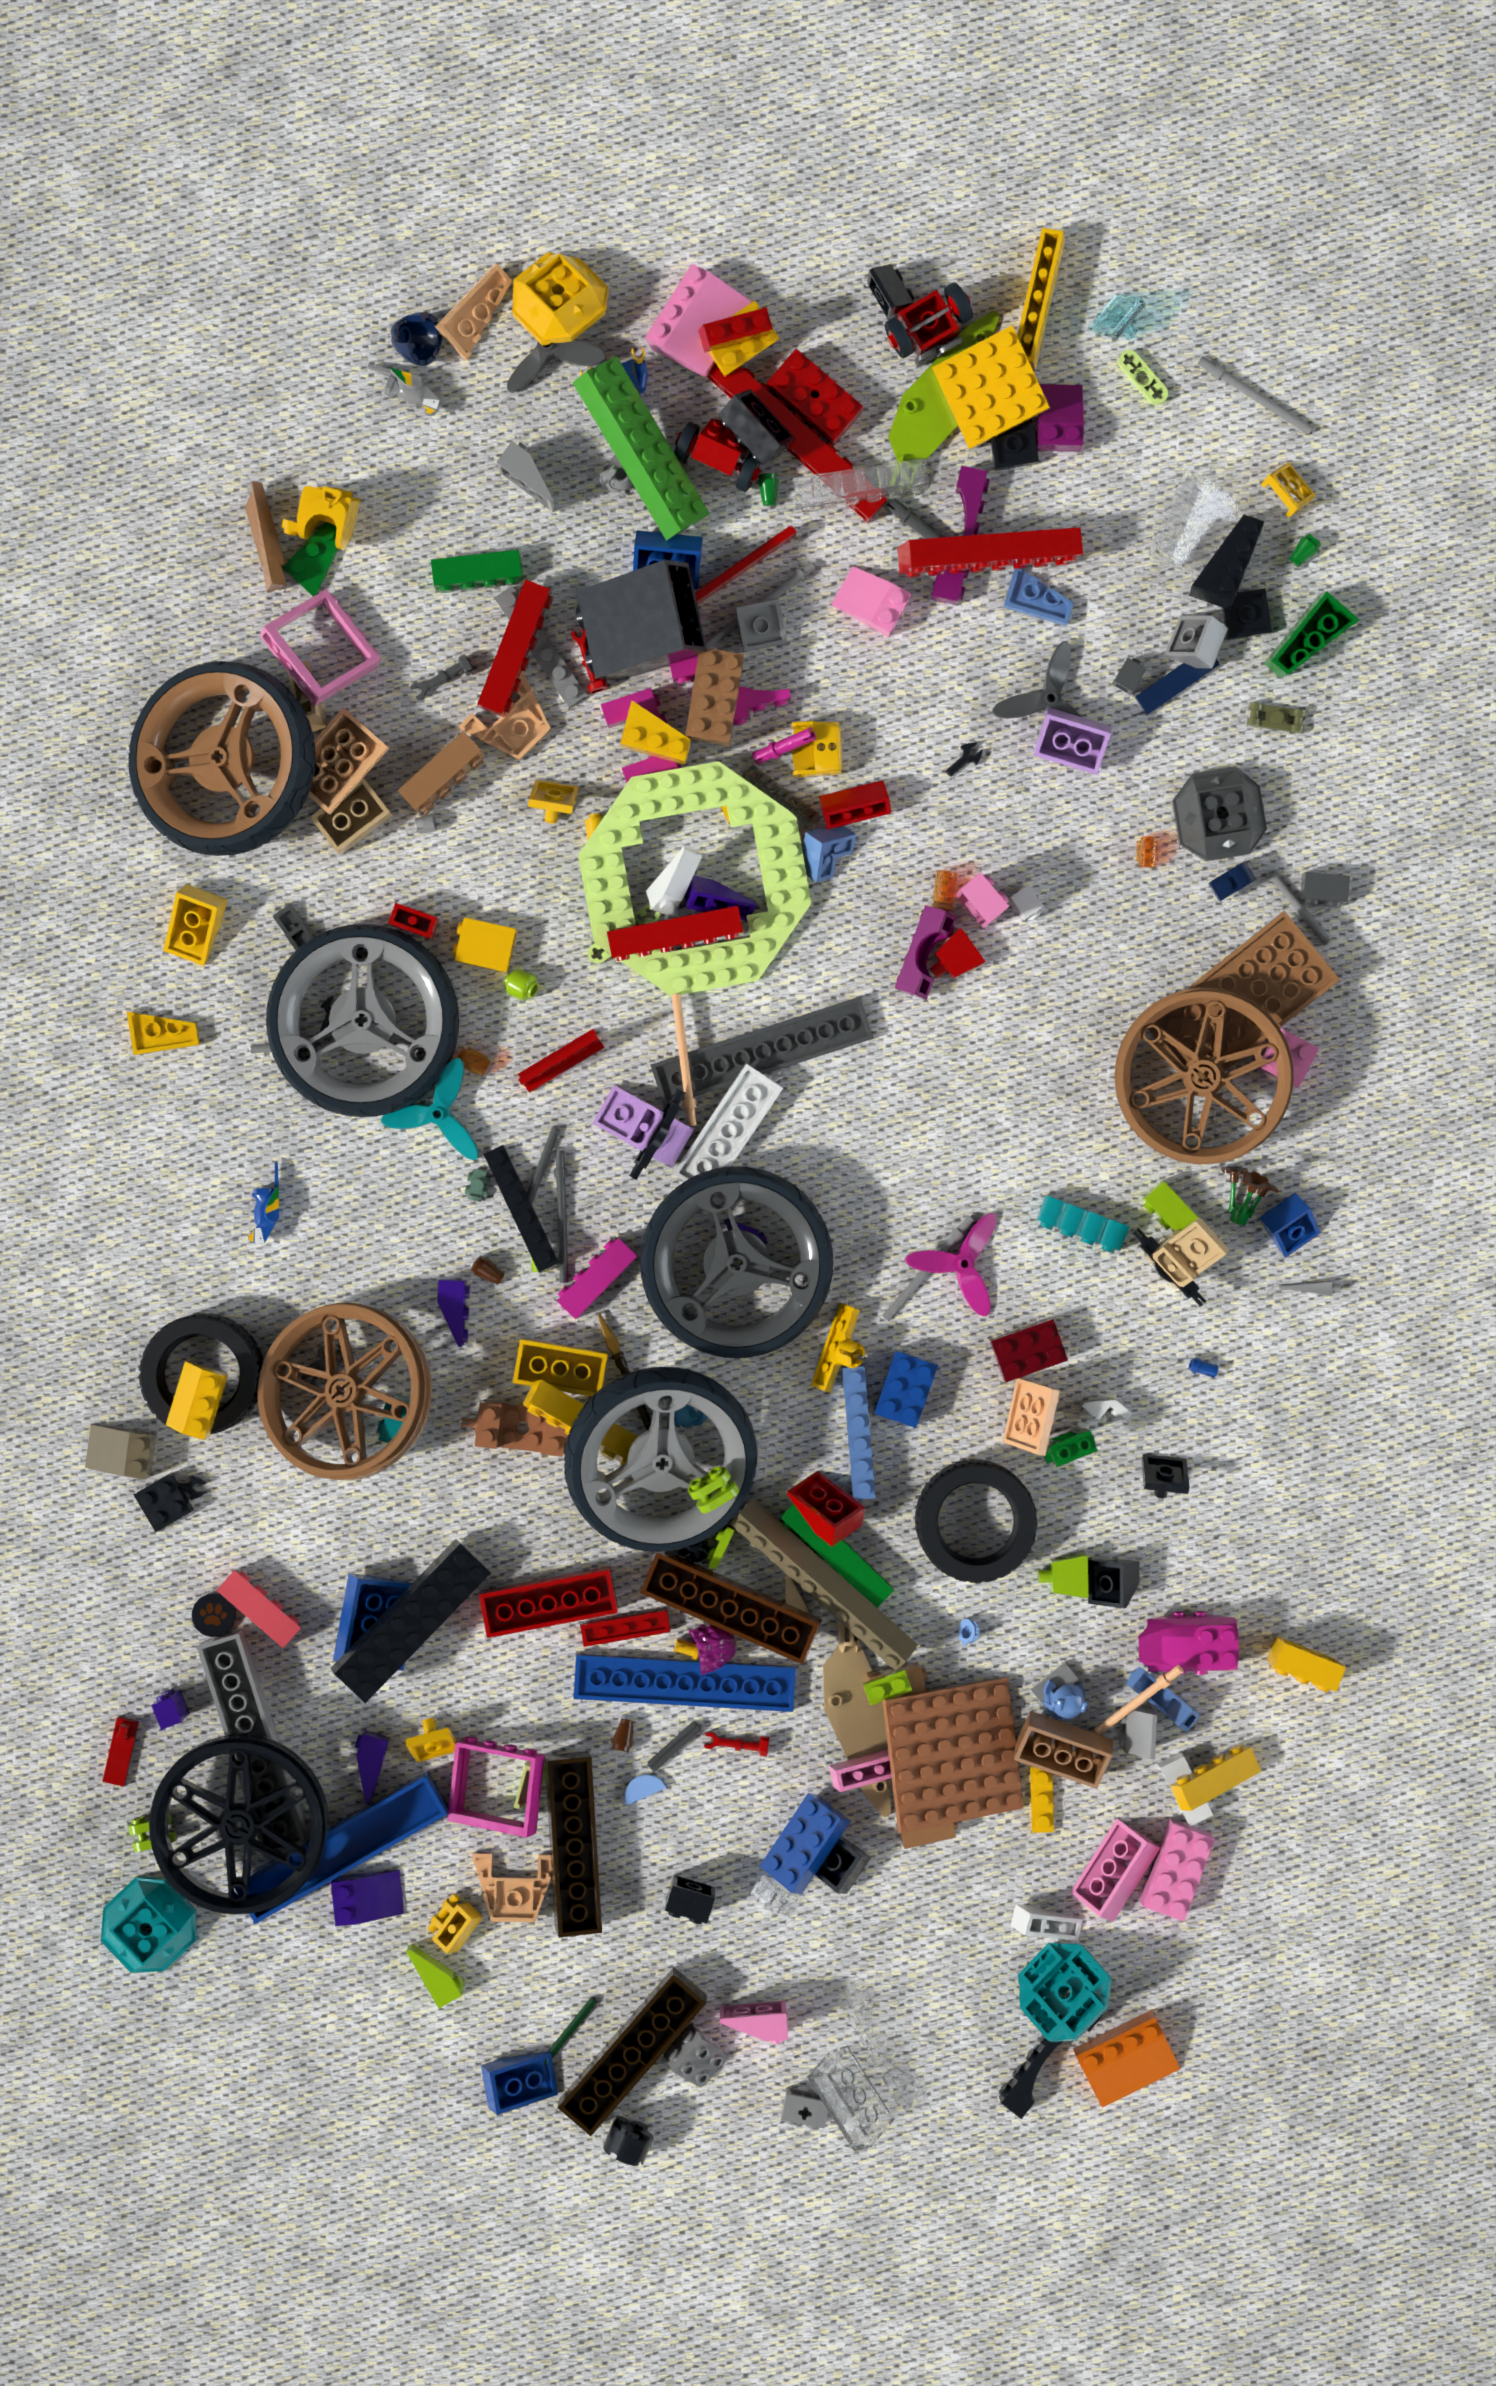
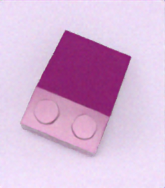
(1063, 424)

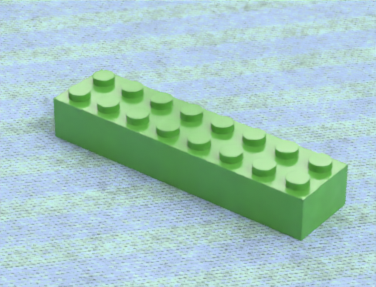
(641, 447)

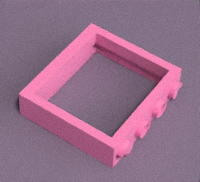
(297, 669)

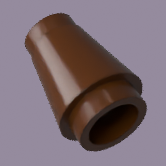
(487, 1270)
(623, 1736)

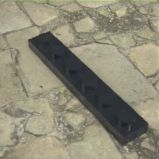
(521, 1209)

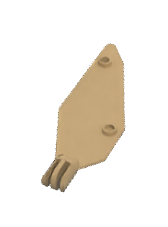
(855, 1722)

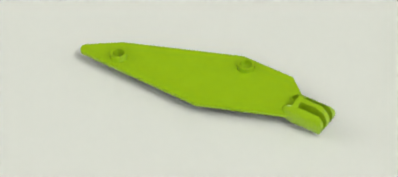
(923, 412)

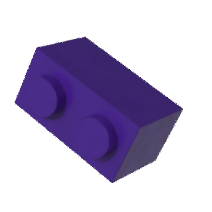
(170, 1708)

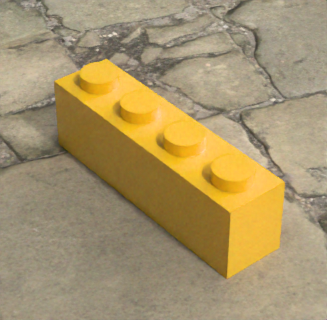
(1215, 1778)

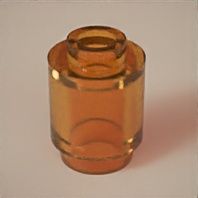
(1147, 852)
(474, 1061)

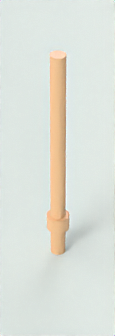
(689, 1103)
(1162, 1682)

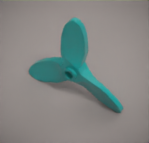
(444, 1096)

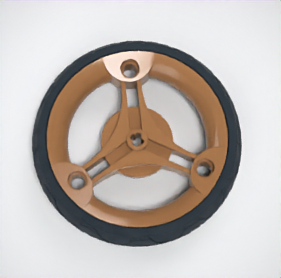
(225, 742)

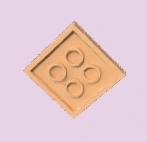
(1031, 1416)

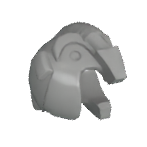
(616, 478)

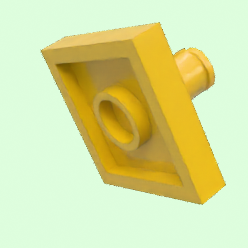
(553, 798)
(432, 1743)

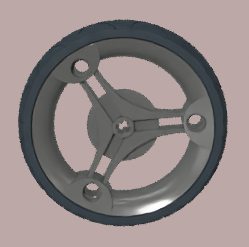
(814, 1262)

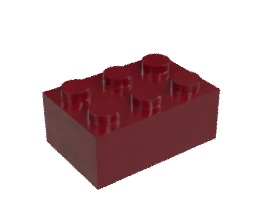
(1028, 1350)

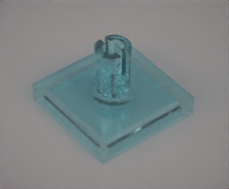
(1118, 317)

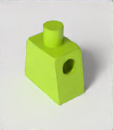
(1067, 1575)

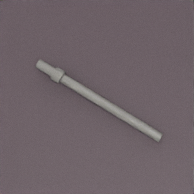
(1219, 372)
(956, 1235)

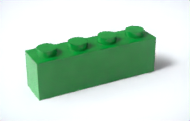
(477, 570)

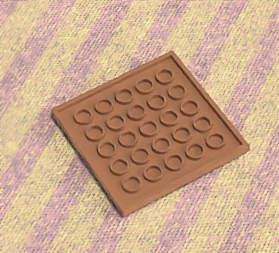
(952, 1754)

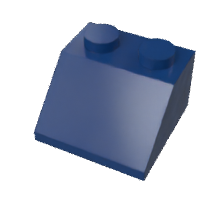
(1290, 1224)

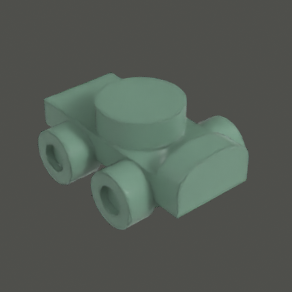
(476, 1188)

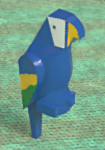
(265, 1211)

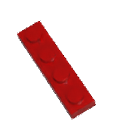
(625, 1628)

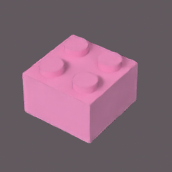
(1302, 1057)

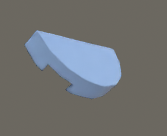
(643, 1786)

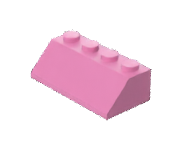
(1115, 1870)

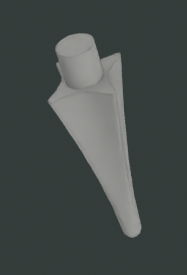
(1323, 1288)

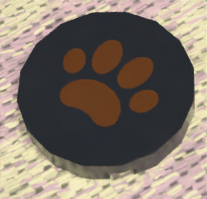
(213, 1615)

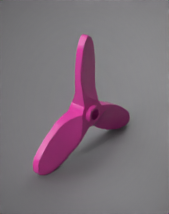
(968, 1278)

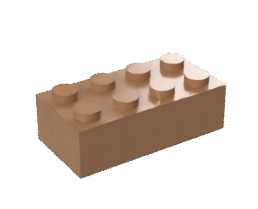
(714, 697)
(442, 773)
(1063, 1749)

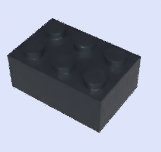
(756, 426)

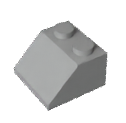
(1196, 641)
(1139, 1732)

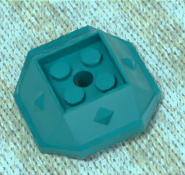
(151, 1902)
(1044, 1989)

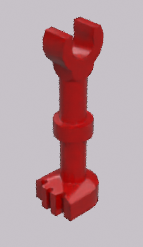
(596, 685)
(739, 1744)

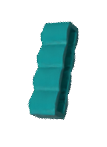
(1082, 1223)

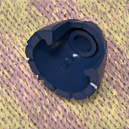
(417, 338)

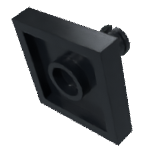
(1165, 1475)

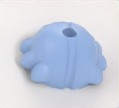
(968, 1631)

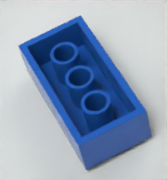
(804, 1843)

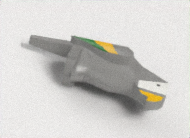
(409, 388)

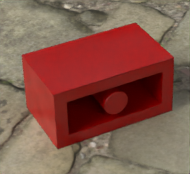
(413, 921)

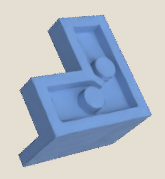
(823, 847)

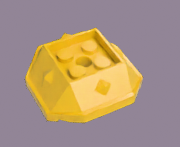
(563, 316)

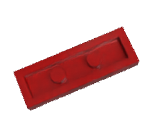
(120, 1751)

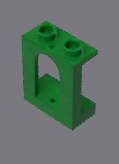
(1073, 1446)

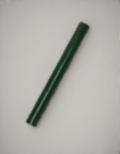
(570, 2029)

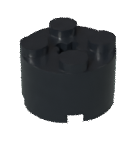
(628, 2141)

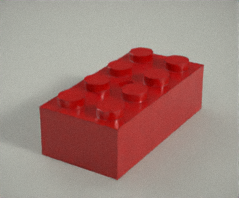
(830, 412)

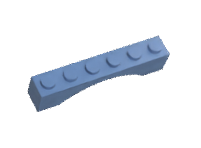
(858, 1432)

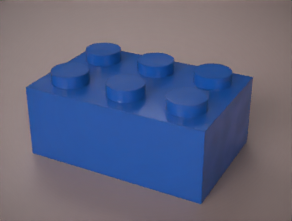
(905, 1388)

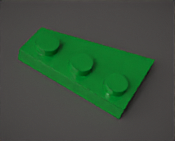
(314, 559)

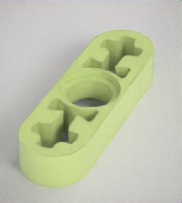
(1144, 368)

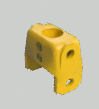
(820, 756)

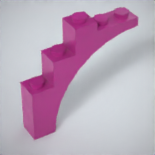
(747, 698)

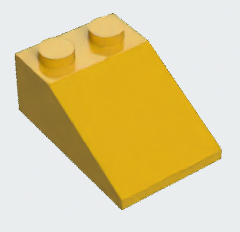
(194, 924)

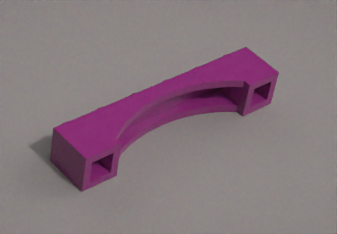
(970, 485)

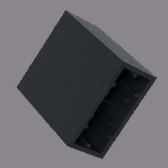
(640, 621)

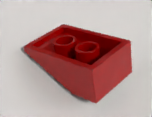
(827, 1508)

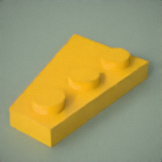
(160, 1034)

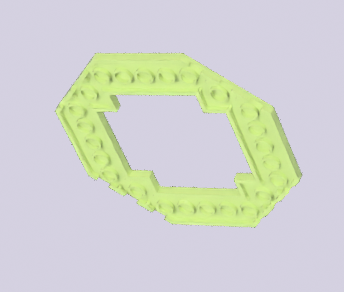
(779, 860)

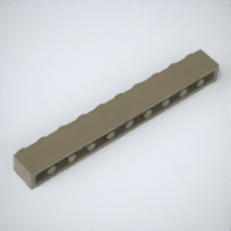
(824, 1584)

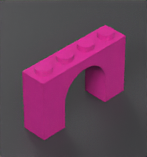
(616, 714)

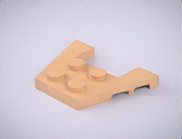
(517, 730)
(513, 1897)

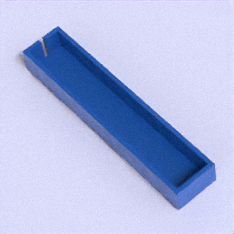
(358, 1838)

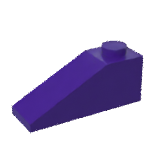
(709, 895)
(370, 1759)

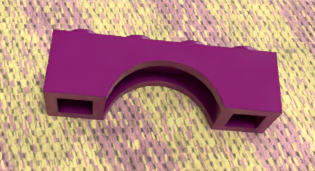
(932, 928)

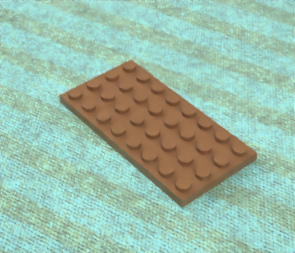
(1271, 968)

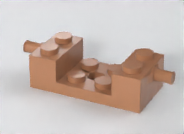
(497, 1428)

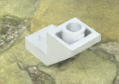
(1098, 1407)

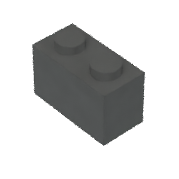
(1324, 888)

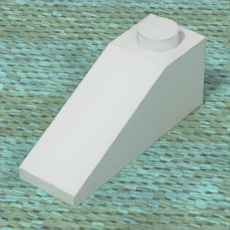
(673, 882)
(1045, 1923)

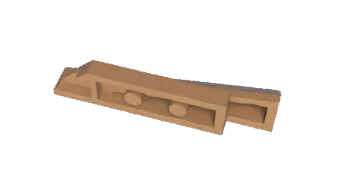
(265, 538)

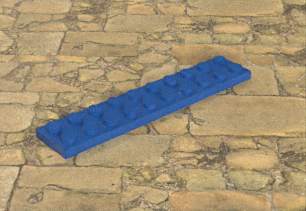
(683, 1684)

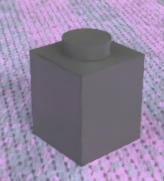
(1129, 675)

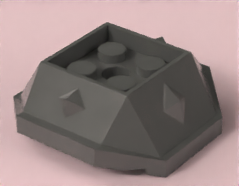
(1200, 827)

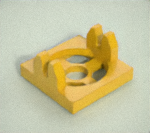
(1302, 492)

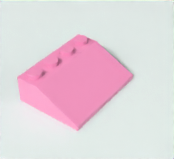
(696, 301)

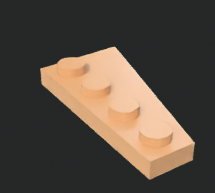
(468, 318)

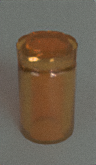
(944, 890)

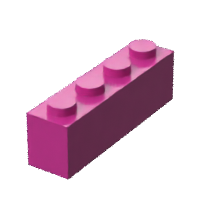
(596, 1278)

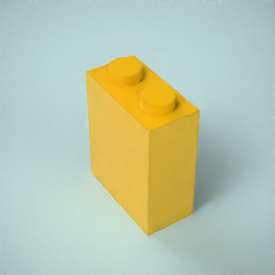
(484, 945)

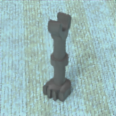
(443, 676)

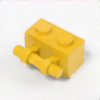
(458, 1925)

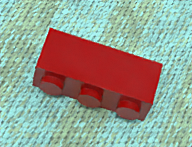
(735, 329)
(855, 804)

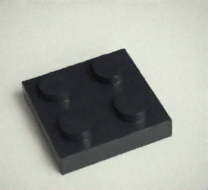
(1015, 447)
(1248, 615)
(163, 1502)

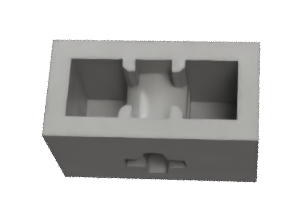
(794, 2103)

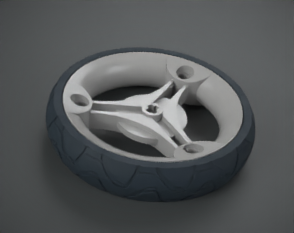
(384, 945)
(645, 1453)

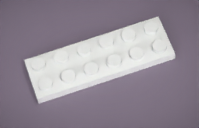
(730, 1124)

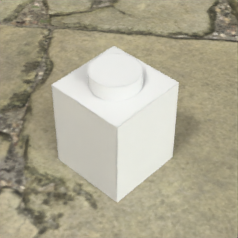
(1026, 903)

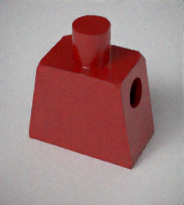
(956, 956)

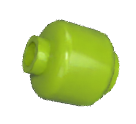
(521, 984)

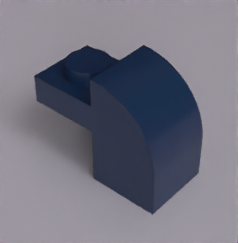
(1232, 881)

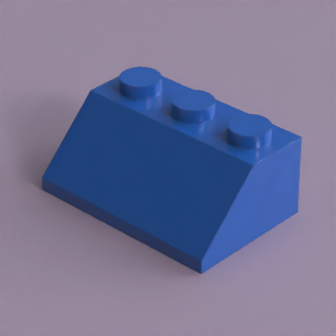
(653, 547)

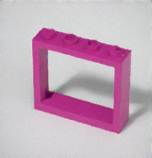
(456, 1809)

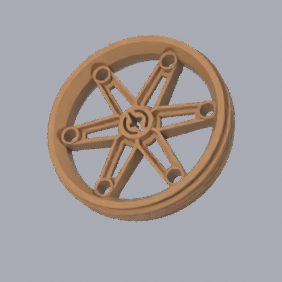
(1198, 1154)
(273, 1371)

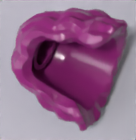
(714, 1646)

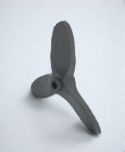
(575, 352)
(1029, 703)

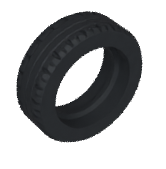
(202, 1325)
(976, 1569)

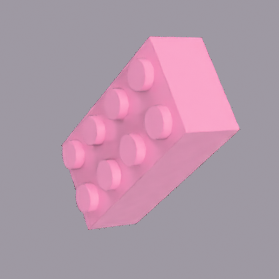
(1176, 1870)

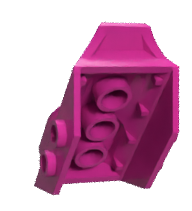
(1192, 1641)

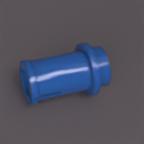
(1198, 1366)

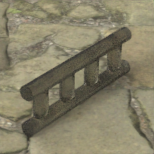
(781, 795)

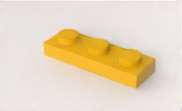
(1041, 1801)

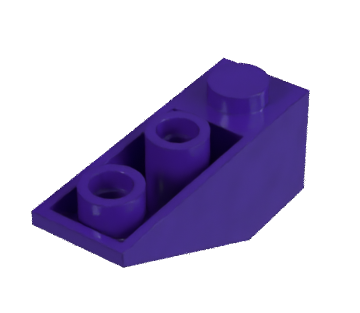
(452, 1302)

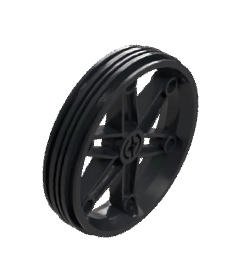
(231, 1902)

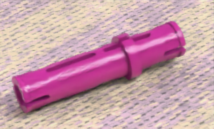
(776, 749)

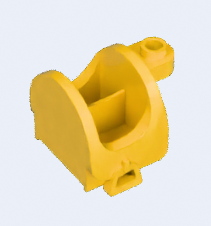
(327, 505)

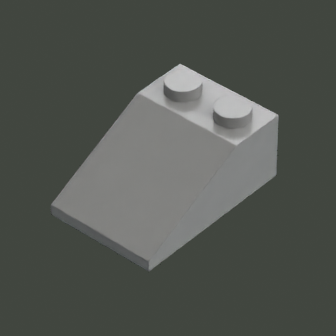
(521, 469)

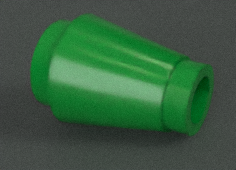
(768, 488)
(1304, 550)

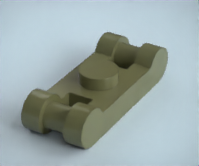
(1276, 718)

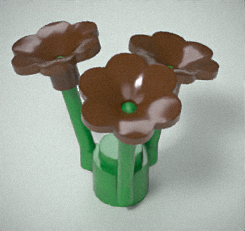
(1241, 1212)

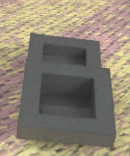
(292, 926)

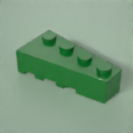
(1310, 634)

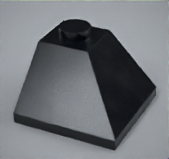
(1112, 1582)

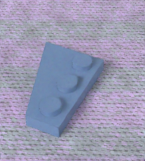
(1035, 599)

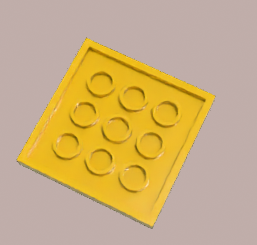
(991, 387)

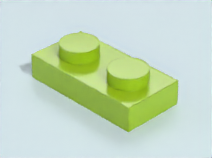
(715, 1554)
(887, 1686)

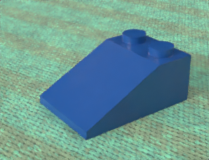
(518, 2081)

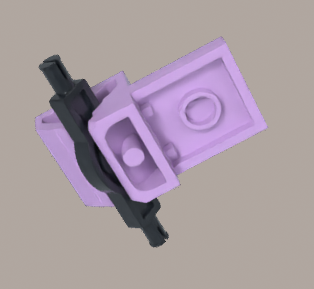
(645, 1127)

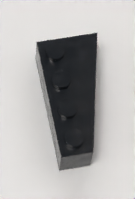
(1226, 569)

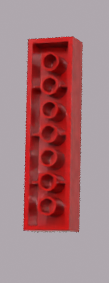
(989, 551)

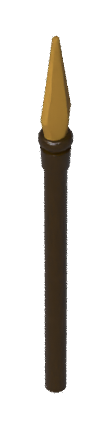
(614, 1347)

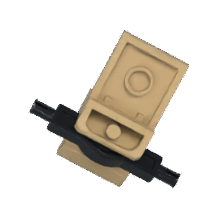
(1184, 1255)

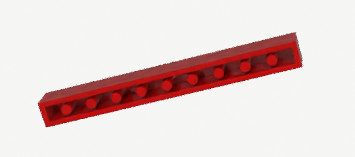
(807, 446)

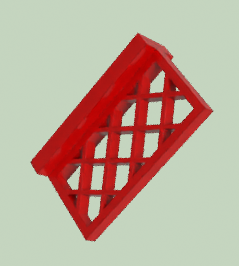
(560, 1060)

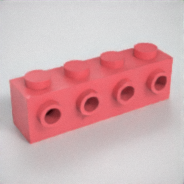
(258, 1608)

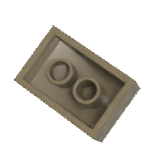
(121, 1451)

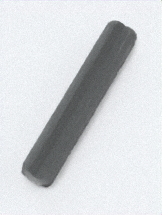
(674, 1746)

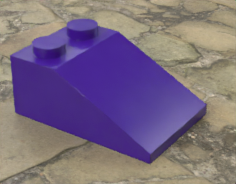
(366, 1897)

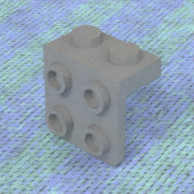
(695, 2056)

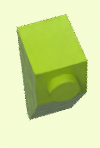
(438, 1979)

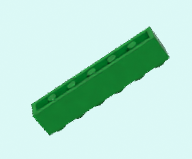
(840, 1558)

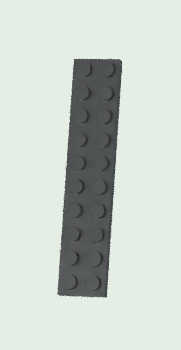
(767, 1049)

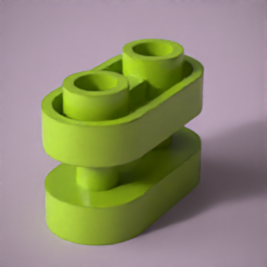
(713, 1489)
(140, 1827)

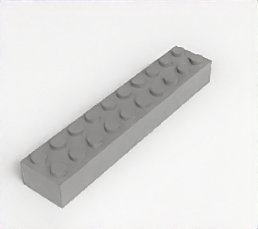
(245, 1711)

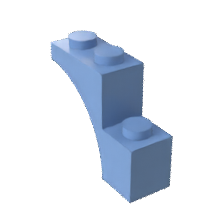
(1165, 1700)

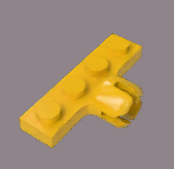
(838, 1349)

